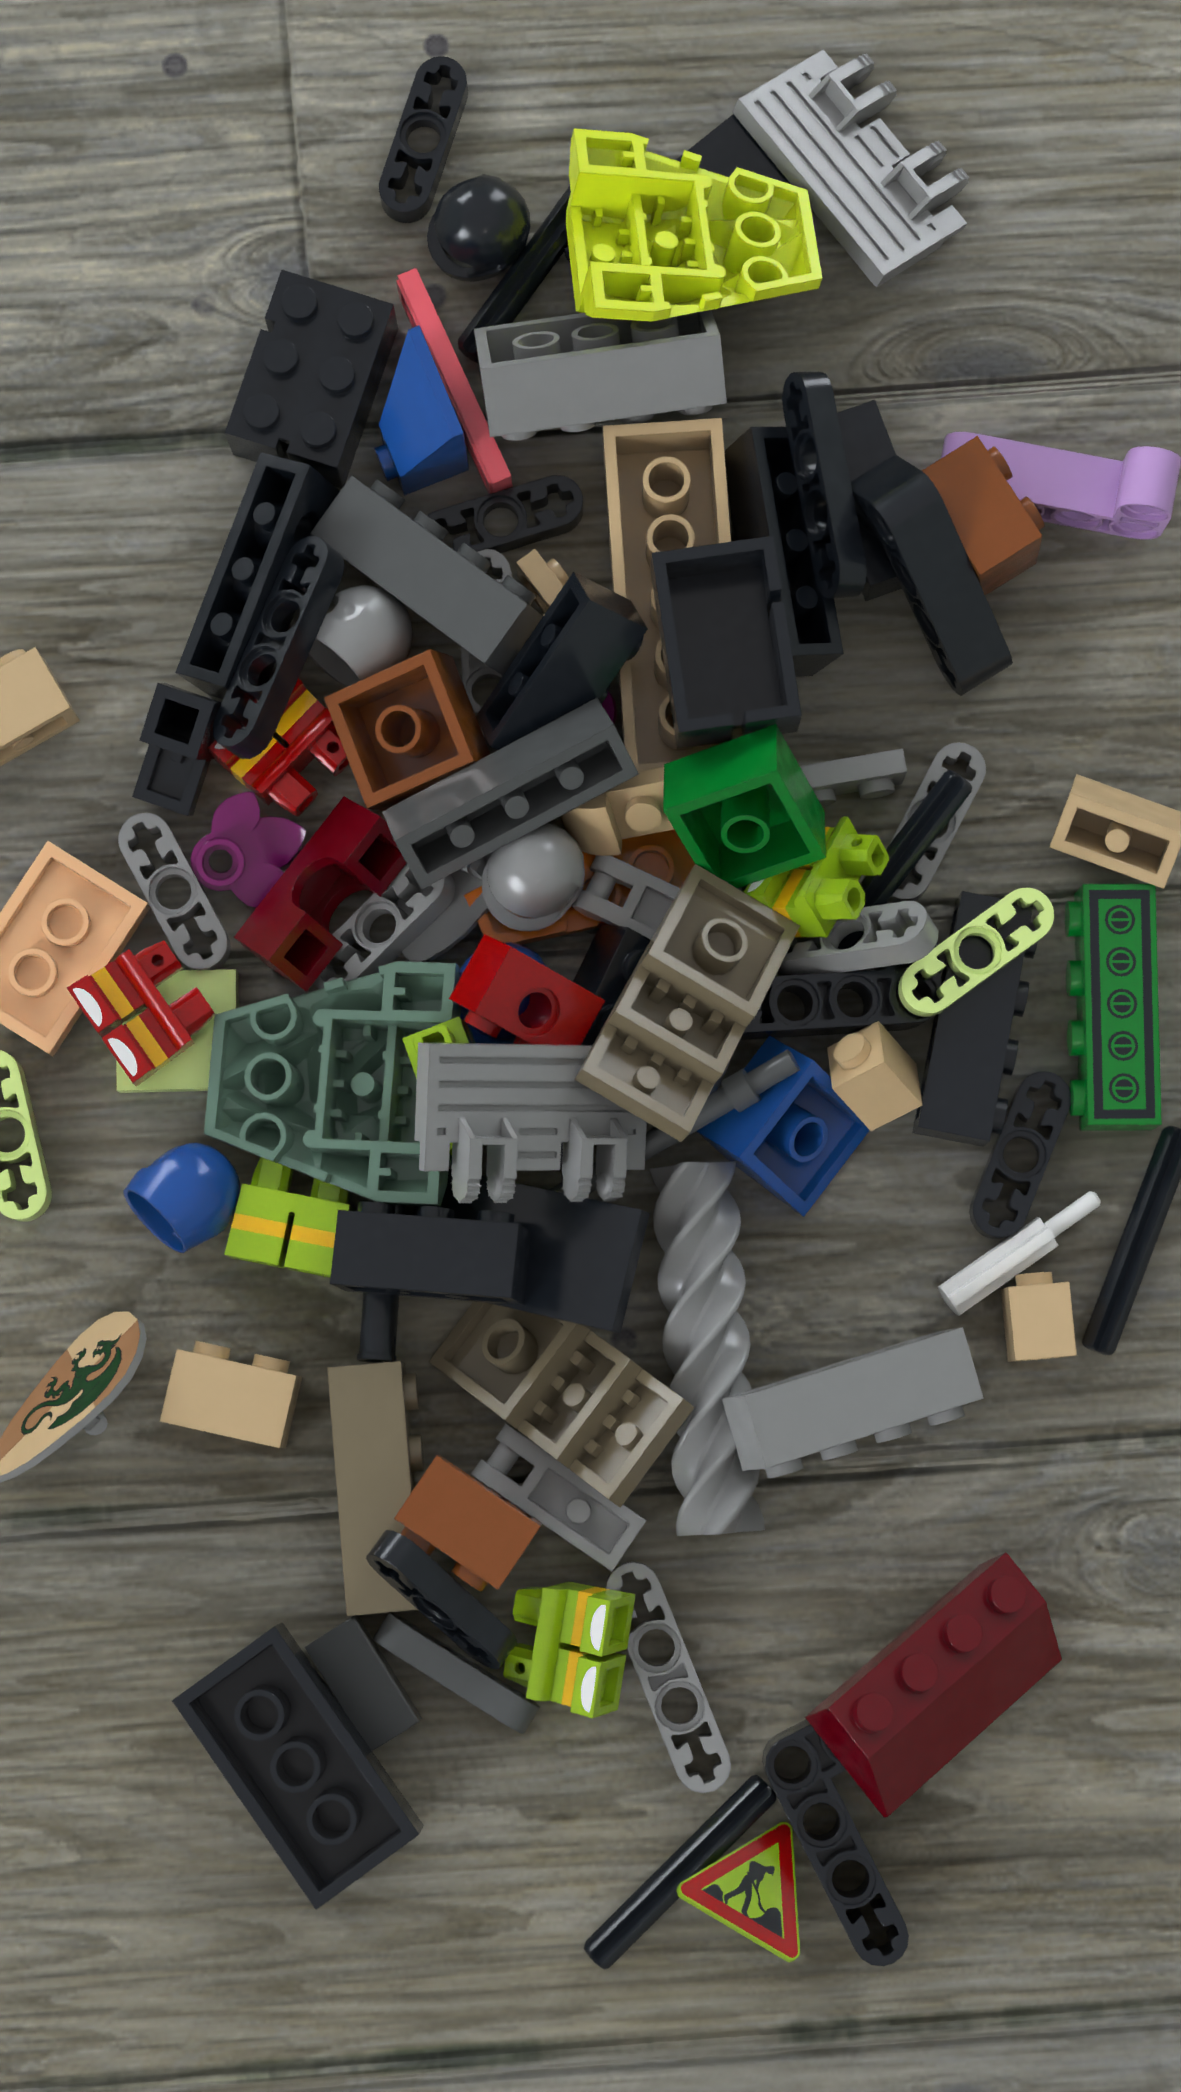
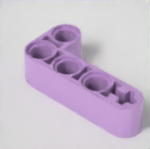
(1090, 491)

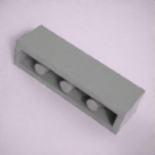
(853, 1400)

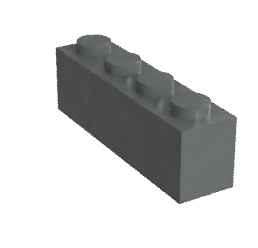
(427, 574)
(509, 793)

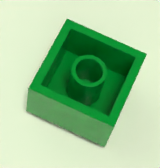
(745, 808)

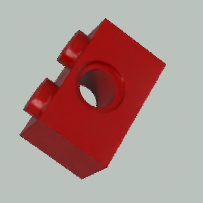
(499, 981)

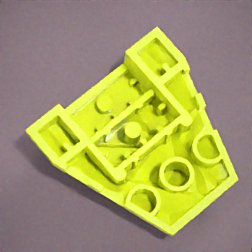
(677, 239)

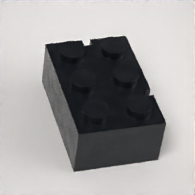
(313, 376)
(718, 646)

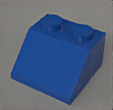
(791, 1137)

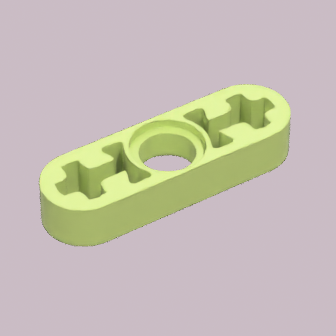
(1002, 913)
(33, 1175)

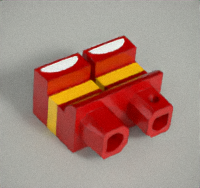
(274, 773)
(126, 989)

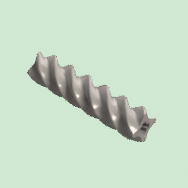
(705, 1343)

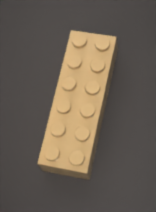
(661, 496)

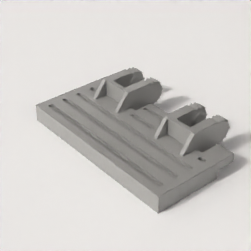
(855, 176)
(523, 1108)

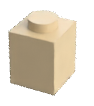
(874, 1076)
(1038, 1318)

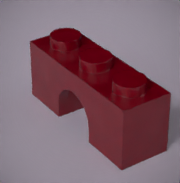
(292, 922)

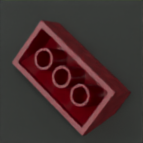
(939, 1683)

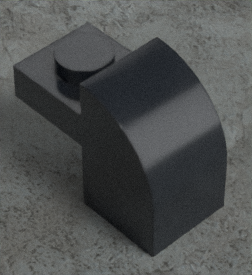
(178, 752)

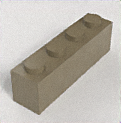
(372, 1470)

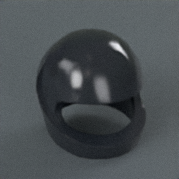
(480, 225)

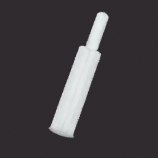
(1012, 1256)

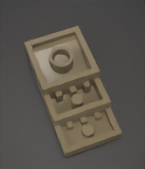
(688, 1003)
(565, 1393)

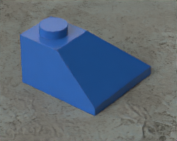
(419, 423)

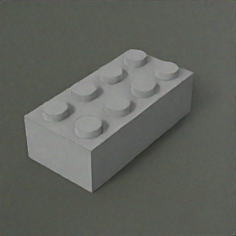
(597, 370)

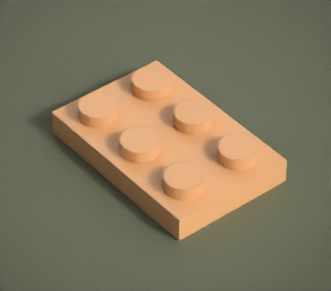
(53, 933)

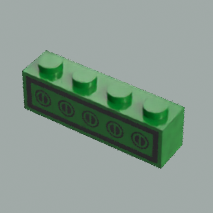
(1115, 1007)

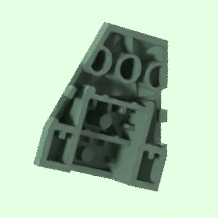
(330, 1081)

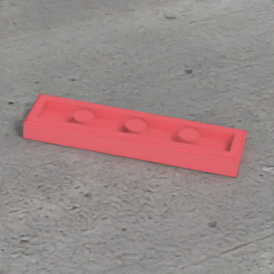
(480, 445)

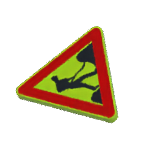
(753, 1891)

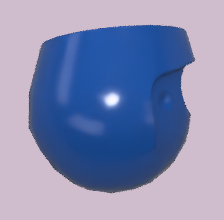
(185, 1195)

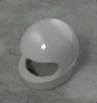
(366, 633)
(534, 878)

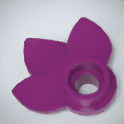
(255, 845)

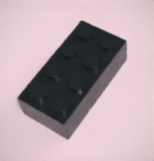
(298, 1765)

